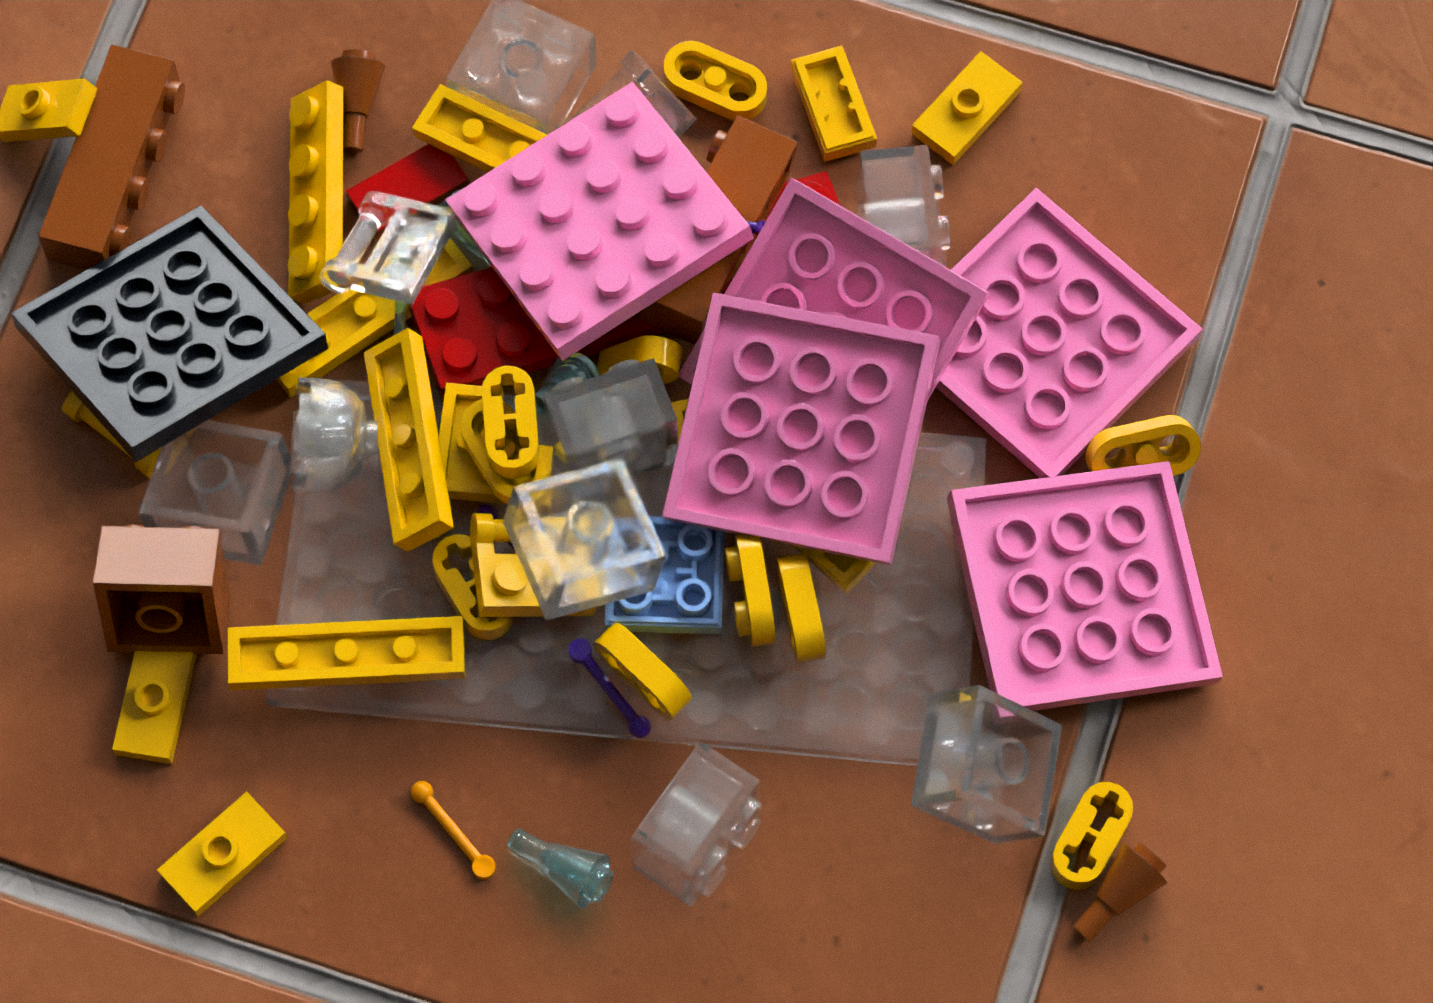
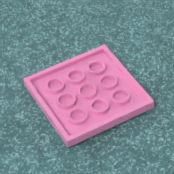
(599, 220)
(843, 266)
(1060, 337)
(802, 428)
(1084, 587)

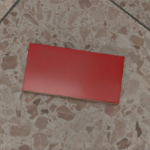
(422, 176)

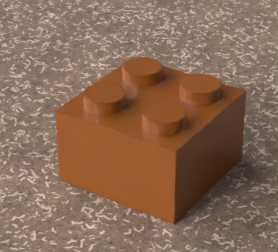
(162, 589)

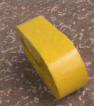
(663, 350)
(497, 423)
(462, 593)
(800, 607)
(642, 671)
(1080, 829)

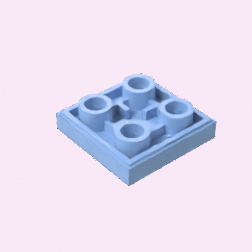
(688, 587)

